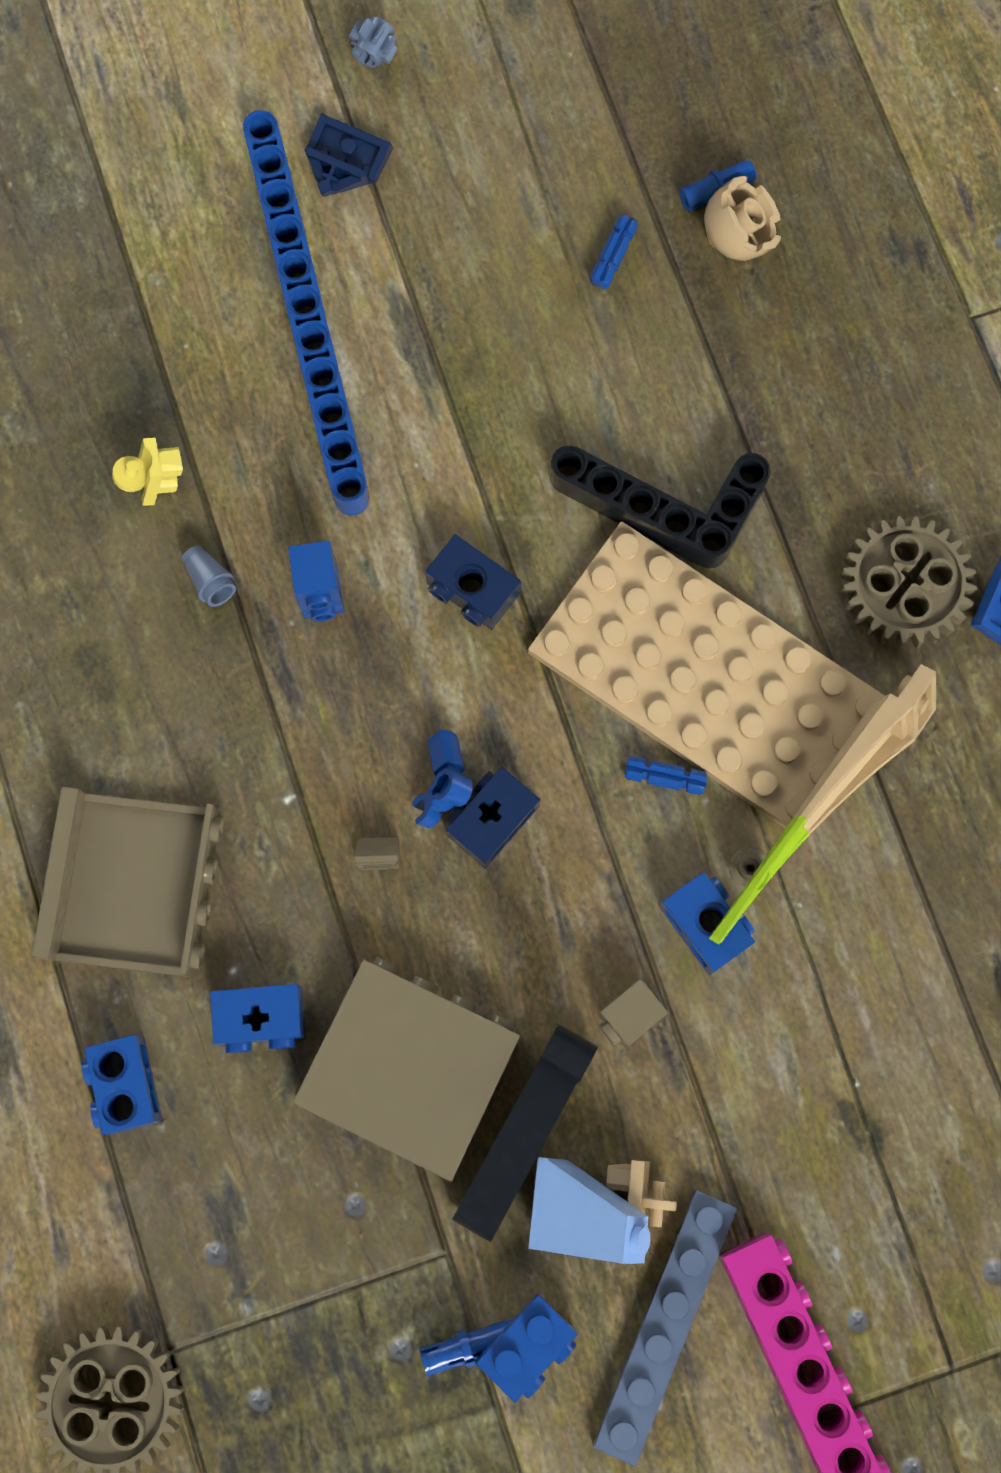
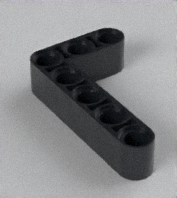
(663, 506)
(524, 1132)

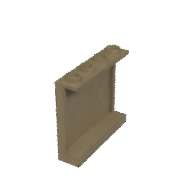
(128, 884)
(408, 1067)

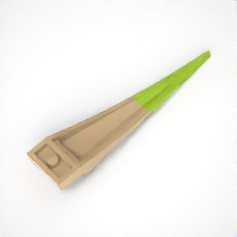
(880, 735)

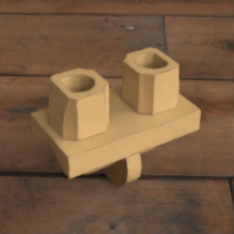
(635, 1180)

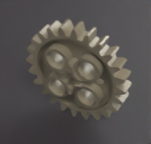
(937, 603)
(106, 1445)

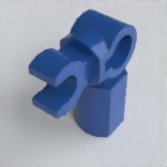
(449, 786)

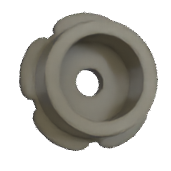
(740, 861)

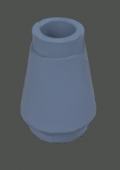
(208, 577)

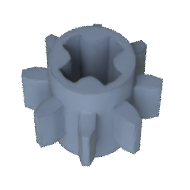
(373, 42)

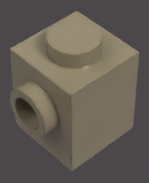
(631, 1015)

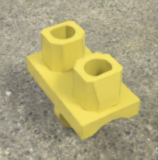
(153, 470)

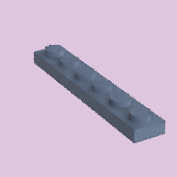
(664, 1328)

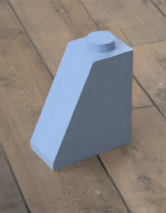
(584, 1217)

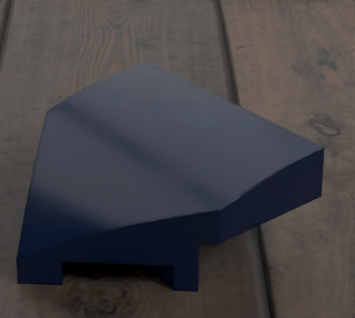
(345, 156)

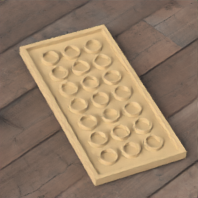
(703, 673)

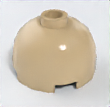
(741, 220)

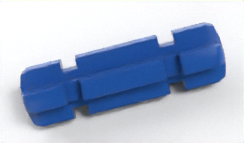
(613, 251)
(666, 775)

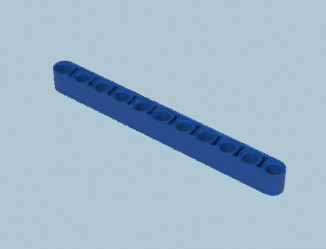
(309, 327)

